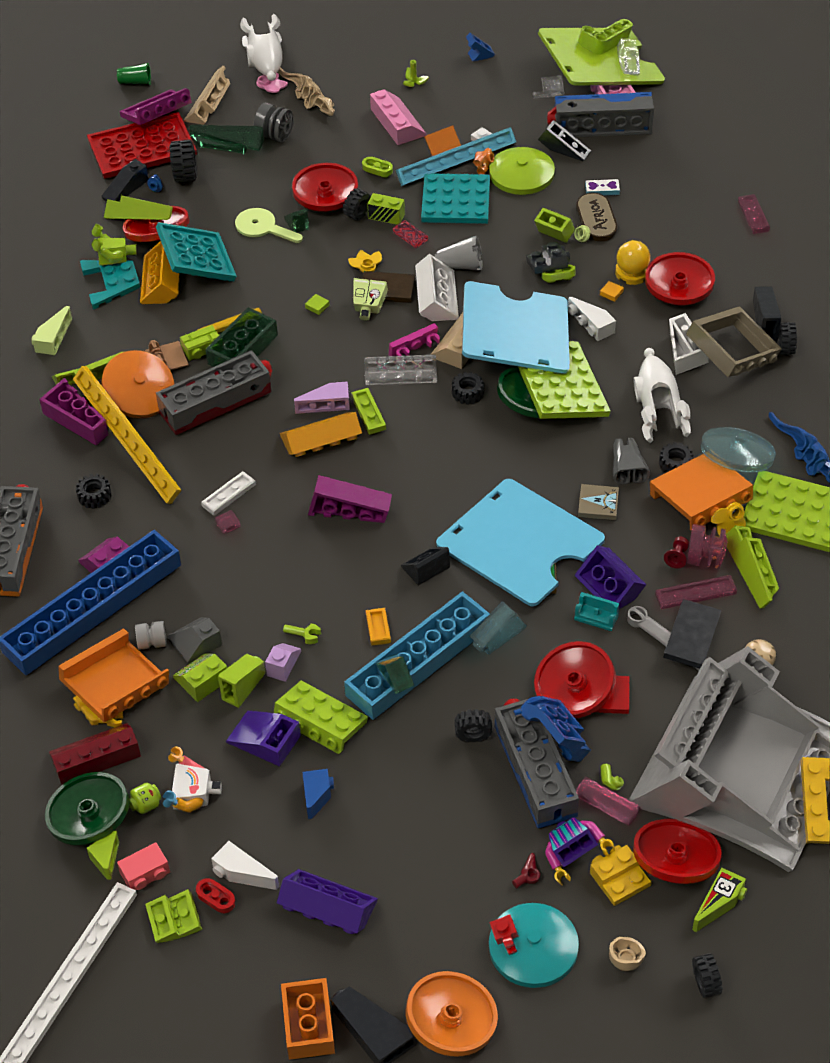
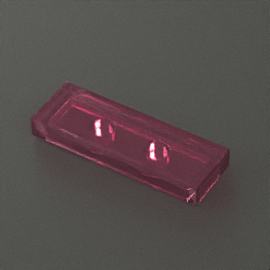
(753, 214)
(607, 801)

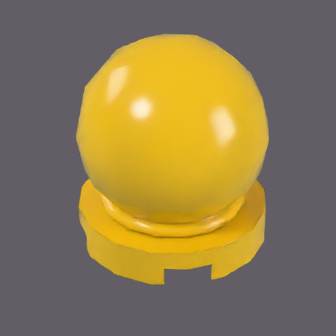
(632, 262)

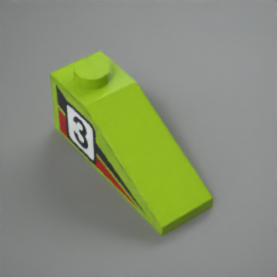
(721, 898)

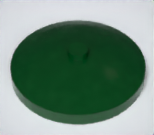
(515, 394)
(87, 808)

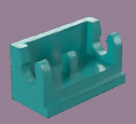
(596, 611)

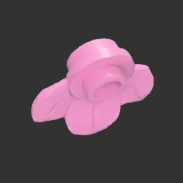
(271, 86)

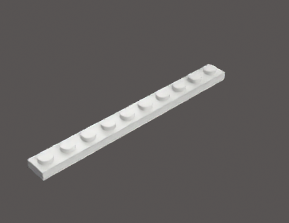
(69, 975)

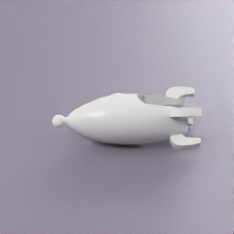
(263, 50)
(656, 390)

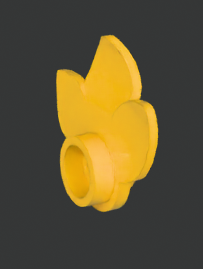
(365, 261)
(725, 519)

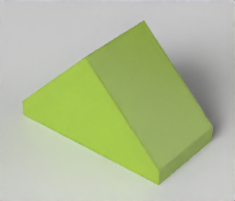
(104, 854)

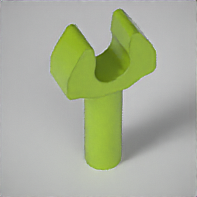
(311, 629)

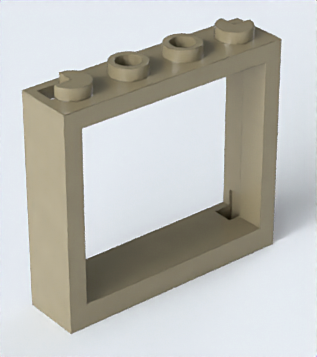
(700, 335)

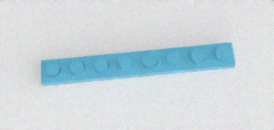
(454, 156)

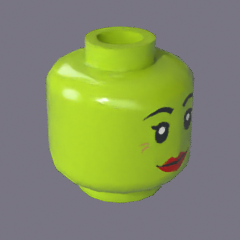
(144, 798)

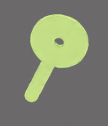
(265, 225)

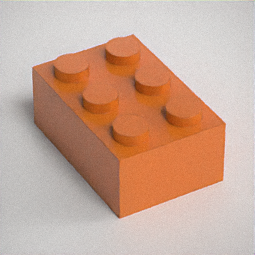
(307, 1018)

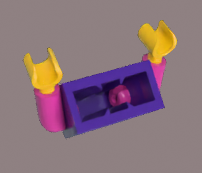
(571, 841)

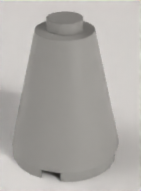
(462, 255)

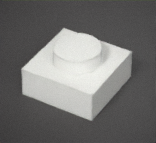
(480, 134)

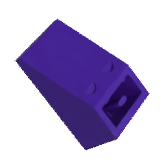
(266, 735)

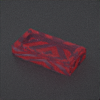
(410, 234)

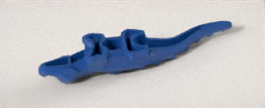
(807, 448)

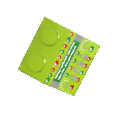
(201, 676)

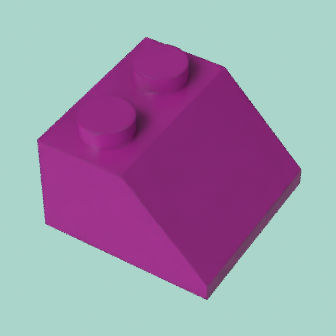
(103, 553)

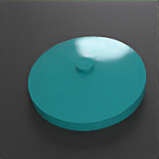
(544, 947)

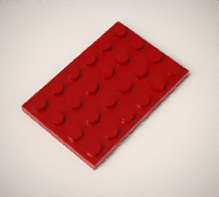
(142, 142)

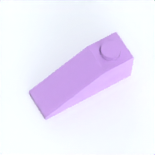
(325, 398)

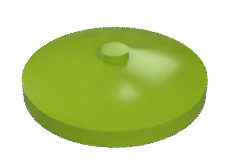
(522, 170)

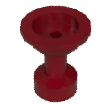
(675, 557)

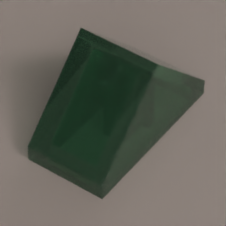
(298, 220)
(395, 672)

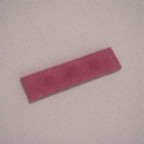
(696, 591)

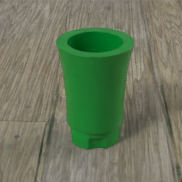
(135, 74)

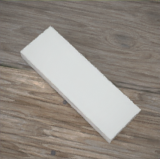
(228, 493)

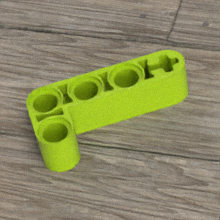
(606, 39)

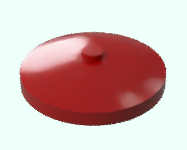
(323, 186)
(145, 229)
(680, 278)
(578, 676)
(677, 851)

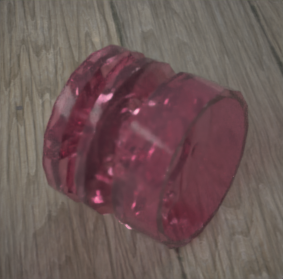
(706, 546)

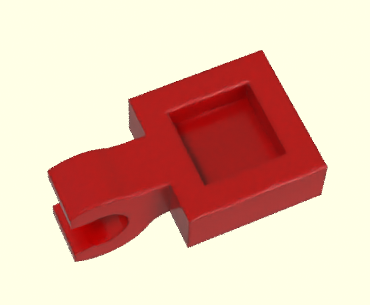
(505, 932)

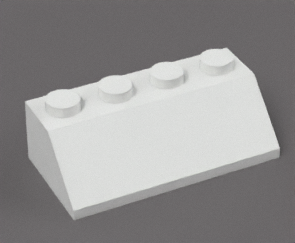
(436, 290)

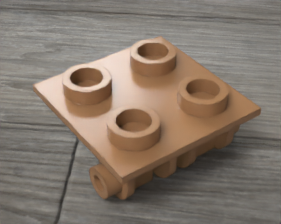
(170, 354)

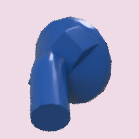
(155, 184)

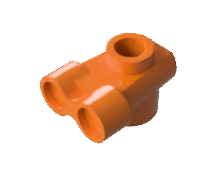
(483, 159)

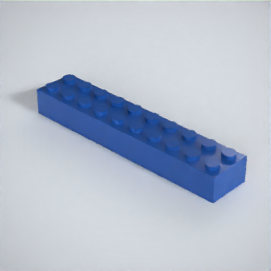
(89, 602)

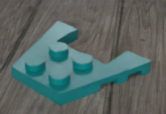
(118, 280)

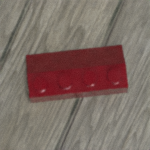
(95, 753)

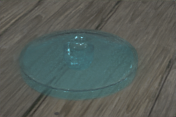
(738, 449)

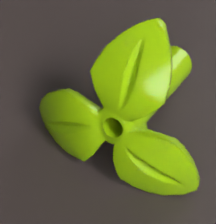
(411, 75)

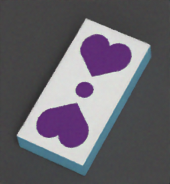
(603, 187)

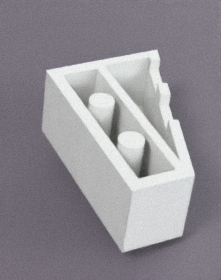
(685, 351)

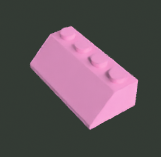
(395, 117)

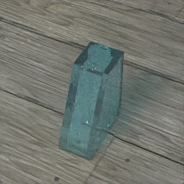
(497, 629)

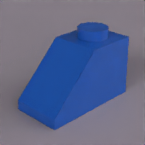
(317, 790)

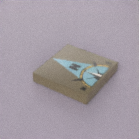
(598, 502)

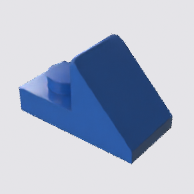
(479, 49)

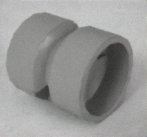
(150, 635)

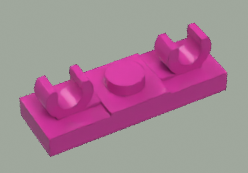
(414, 341)

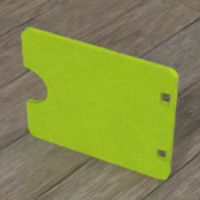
(594, 68)

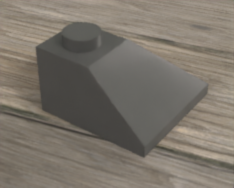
(196, 639)

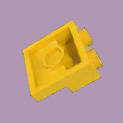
(619, 874)

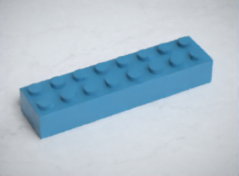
(424, 652)

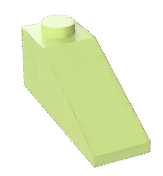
(51, 333)

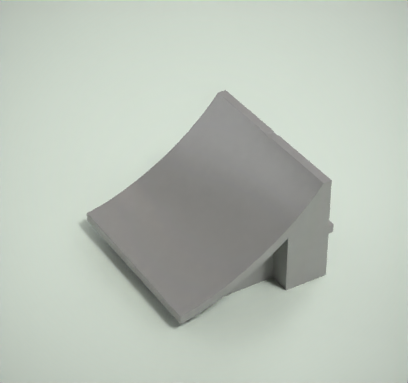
(737, 759)

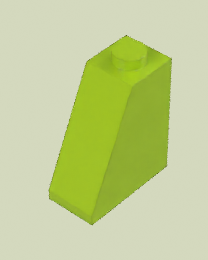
(240, 679)

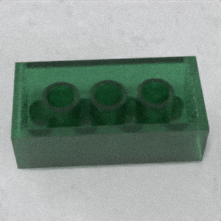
(246, 333)

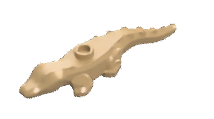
(309, 92)

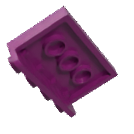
(156, 106)

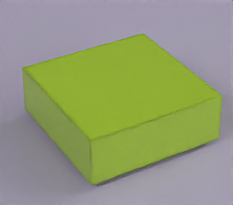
(317, 304)

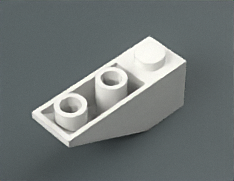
(594, 319)

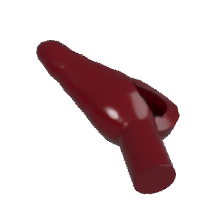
(528, 873)

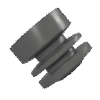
(275, 121)

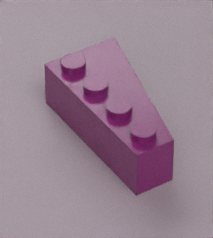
(349, 501)

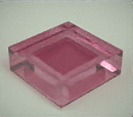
(227, 521)

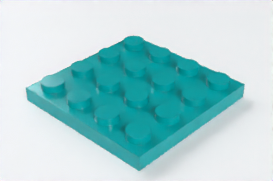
(455, 198)
(195, 252)

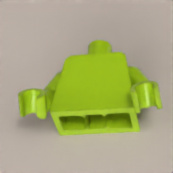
(111, 249)

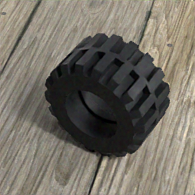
(183, 161)

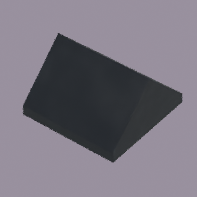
(427, 564)

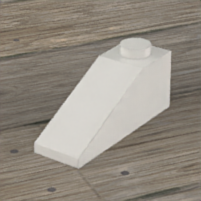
(241, 868)

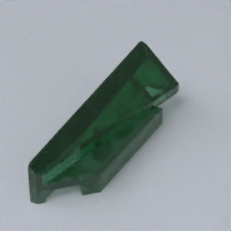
(228, 137)

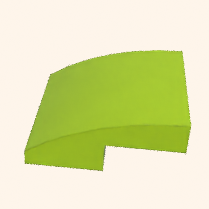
(173, 916)

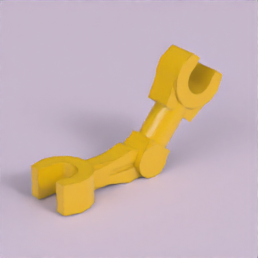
(92, 717)

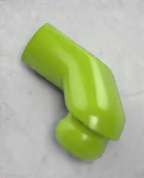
(613, 783)

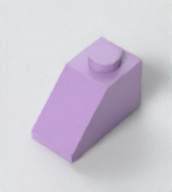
(281, 661)

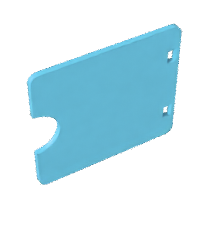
(514, 329)
(519, 540)

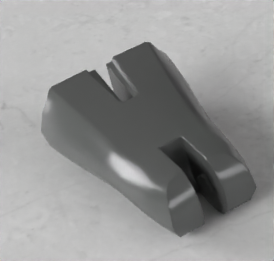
(628, 459)

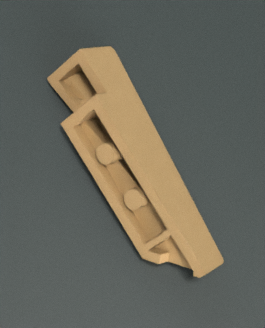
(209, 98)

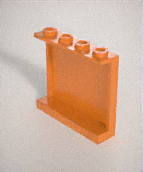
(701, 489)
(112, 676)

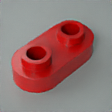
(217, 895)

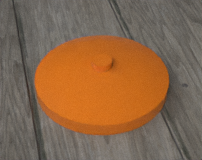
(133, 382)
(451, 1013)

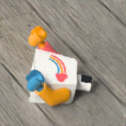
(190, 784)

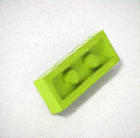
(368, 411)

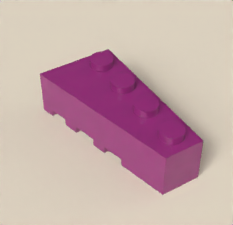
(73, 412)

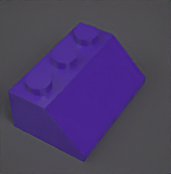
(609, 577)

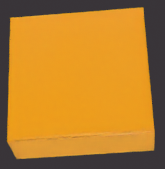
(611, 291)

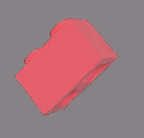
(143, 867)

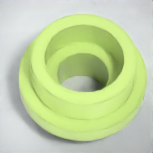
(582, 233)

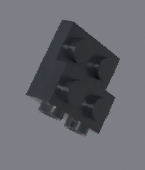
(550, 259)

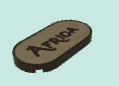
(596, 213)

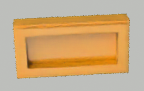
(378, 626)

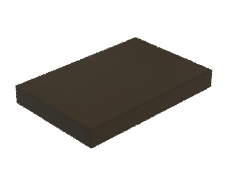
(399, 285)

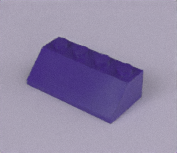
(326, 901)

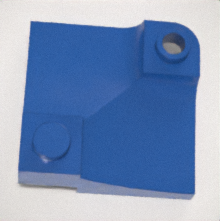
(559, 723)

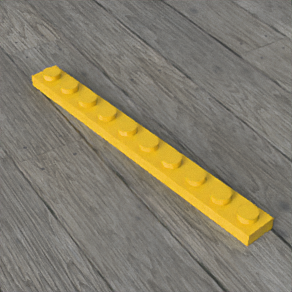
(127, 435)

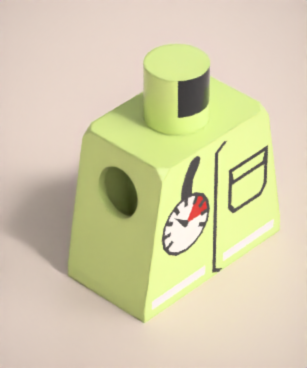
(368, 296)

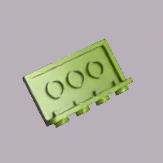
(320, 716)

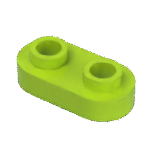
(377, 166)
(565, 274)

